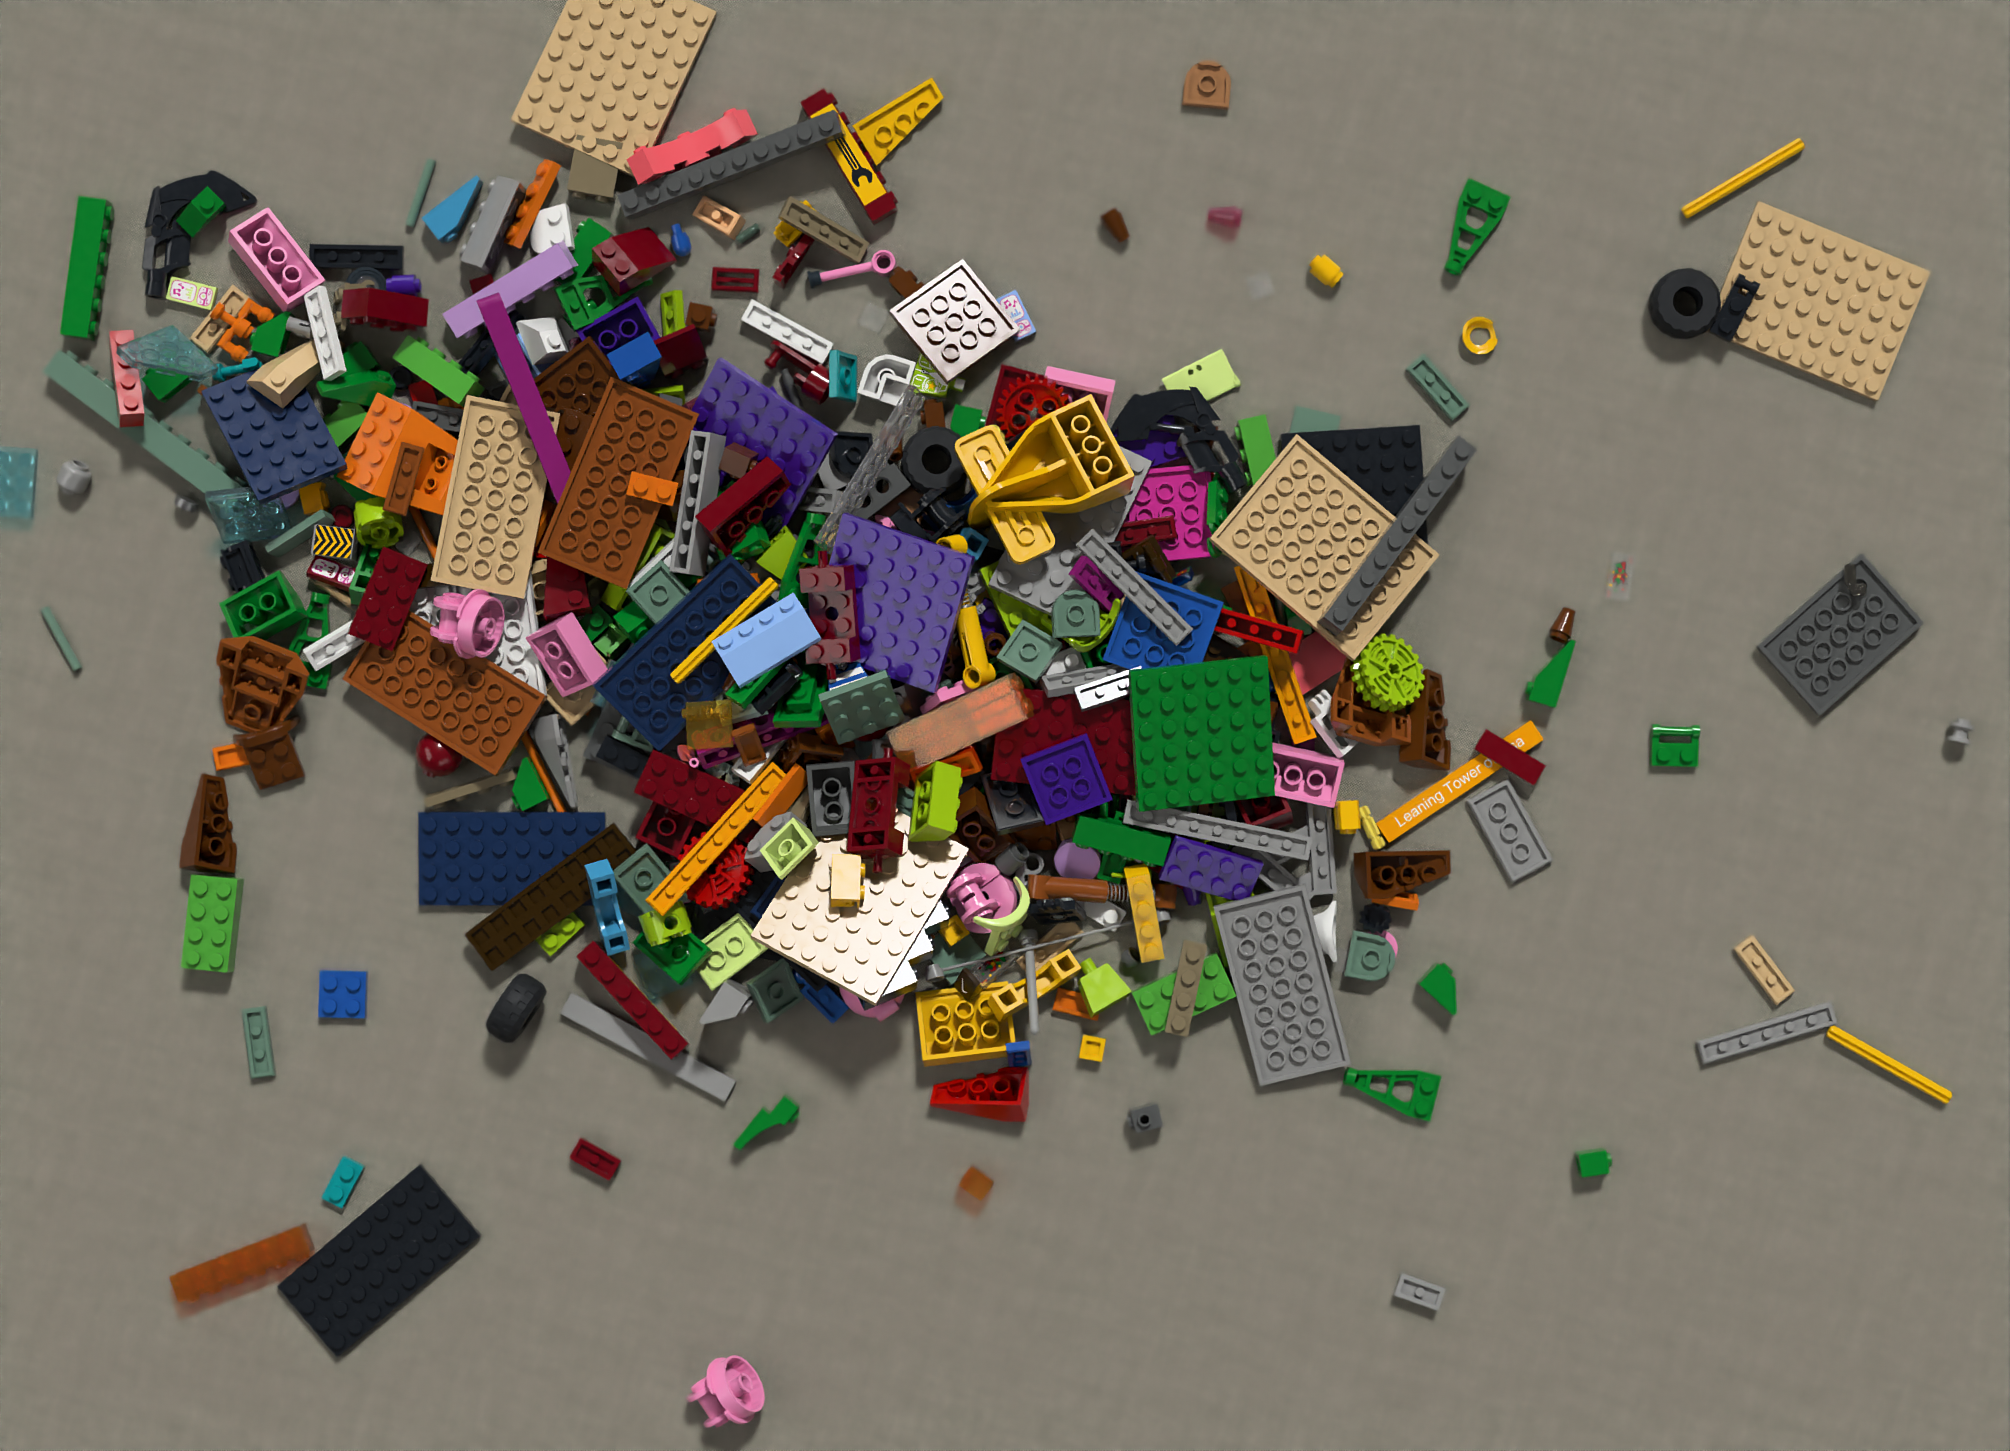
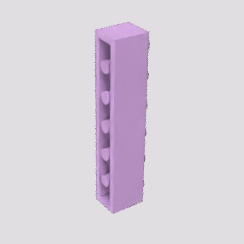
(513, 288)

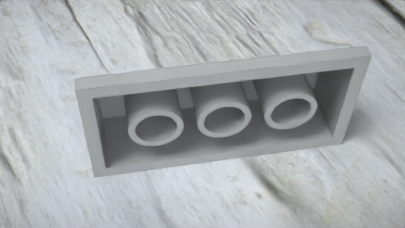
(494, 219)

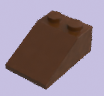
(977, 828)

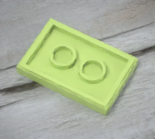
(731, 951)

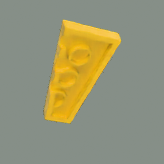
(892, 123)

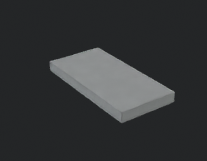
(1509, 830)

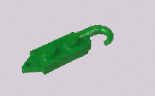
(1216, 510)

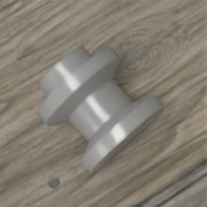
(1960, 732)

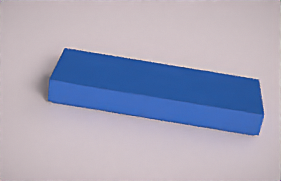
(1018, 1054)

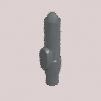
(791, 388)

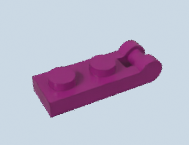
(1095, 583)

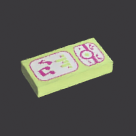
(191, 293)

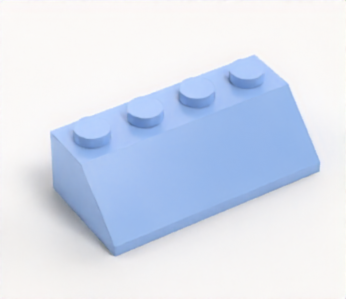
(766, 640)

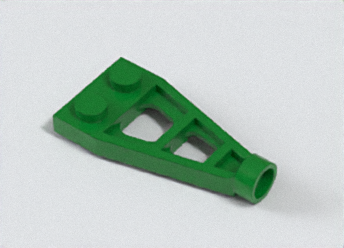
(1485, 200)
(576, 306)
(789, 583)
(321, 677)
(1423, 1093)

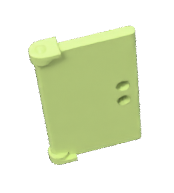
(1210, 375)

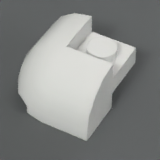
(886, 378)

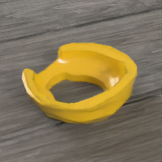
(1479, 322)

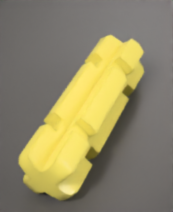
(1371, 828)

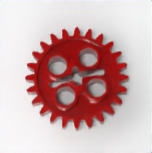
(1040, 391)

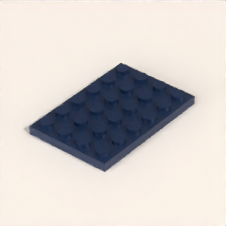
(273, 444)

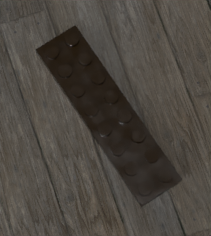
(546, 899)

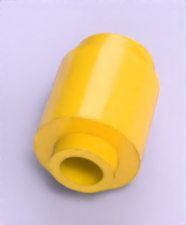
(1325, 270)

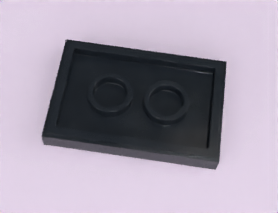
(1011, 805)

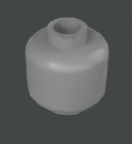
(73, 477)

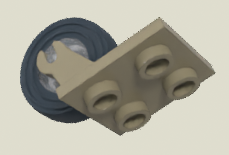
(359, 278)

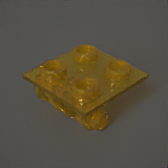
(708, 724)

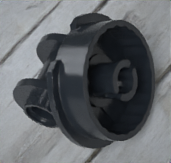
(936, 508)

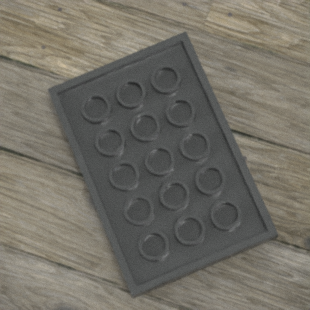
(1839, 636)

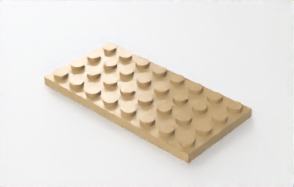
(492, 501)

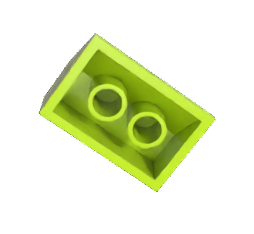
(935, 803)

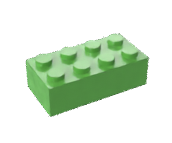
(212, 923)
(1155, 997)

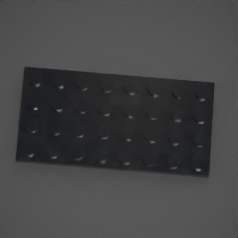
(378, 1260)

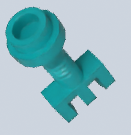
(246, 366)

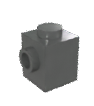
(1145, 1117)

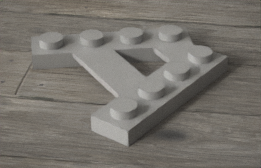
(1322, 864)

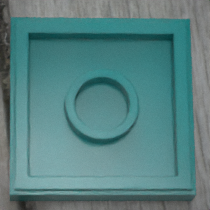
(842, 376)

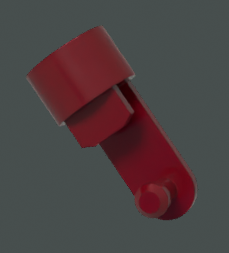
(815, 385)

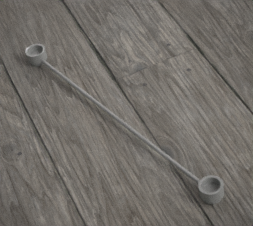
(935, 973)

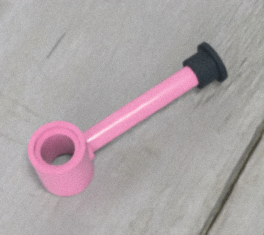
(816, 278)

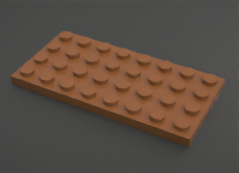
(595, 520)
(453, 698)

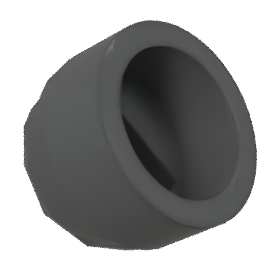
(1130, 957)

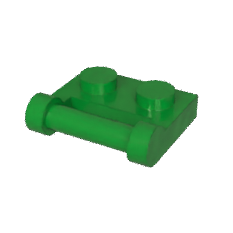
(1674, 753)

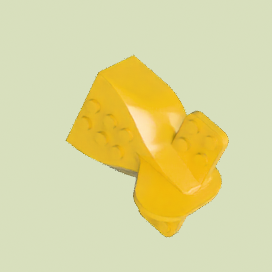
(1056, 466)

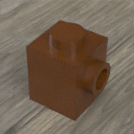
(701, 316)
(738, 460)

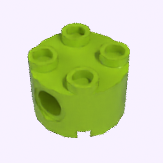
(375, 524)
(677, 924)

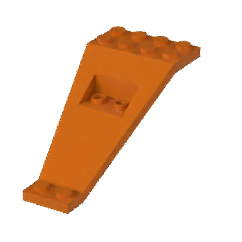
(377, 447)

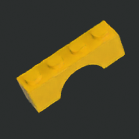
(1144, 913)
(1049, 977)

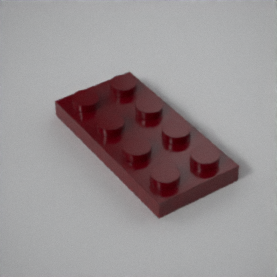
(387, 598)

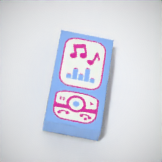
(1015, 309)

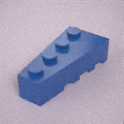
(636, 361)

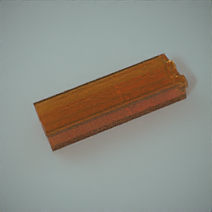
(961, 722)

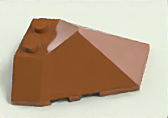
(258, 682)
(1361, 722)

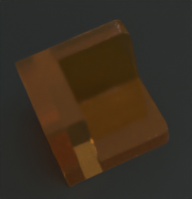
(976, 1182)

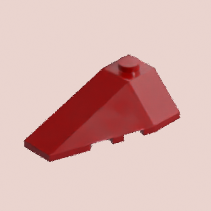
(991, 1096)

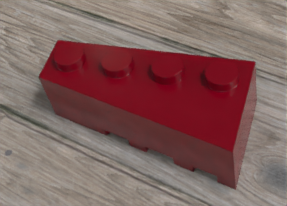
(742, 504)
(565, 591)

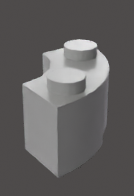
(766, 833)

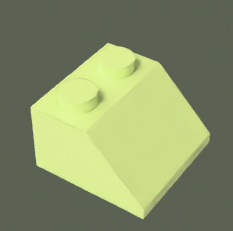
(789, 847)

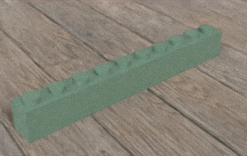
(153, 436)

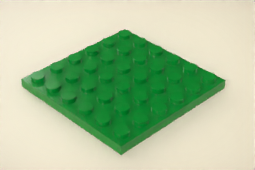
(1201, 733)

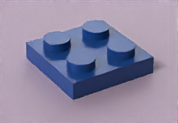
(343, 994)

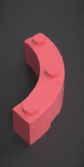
(692, 148)

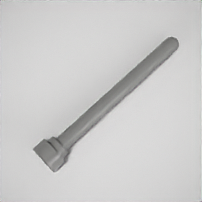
(1030, 938)

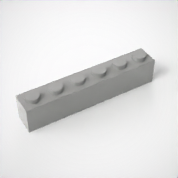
(698, 491)

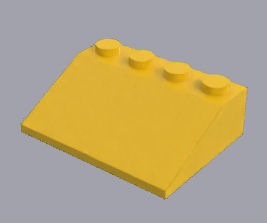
(961, 1029)

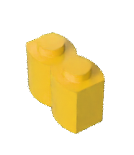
(1347, 816)

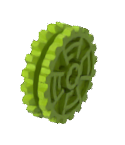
(1388, 673)

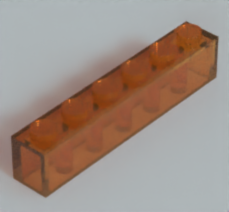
(242, 1262)

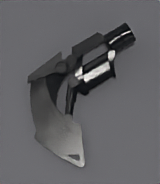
(162, 209)
(1143, 413)

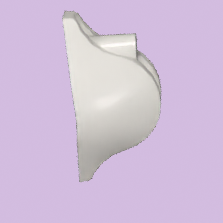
(1326, 930)

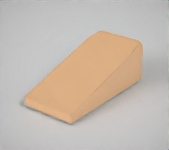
(719, 217)

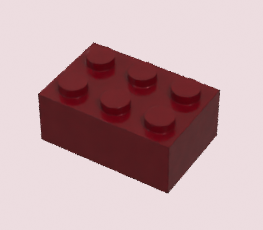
(384, 309)

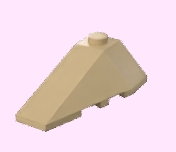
(287, 374)

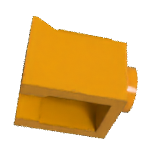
(314, 498)

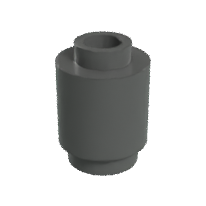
(1012, 858)

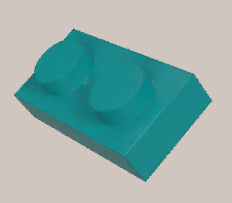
(343, 1181)

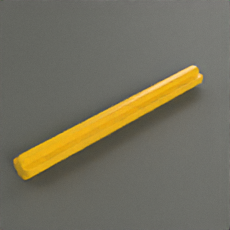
(1743, 178)
(731, 622)
(1889, 1064)

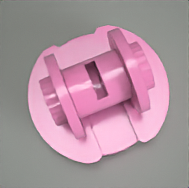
(469, 622)
(969, 890)
(729, 1392)

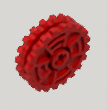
(727, 883)

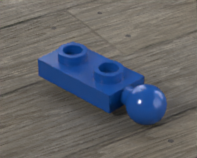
(825, 1000)

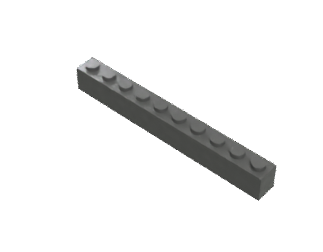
(731, 165)
(1397, 535)

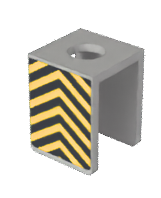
(335, 542)

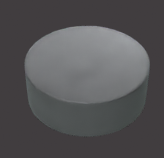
(186, 503)

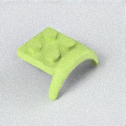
(1007, 926)

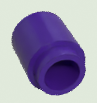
(404, 284)

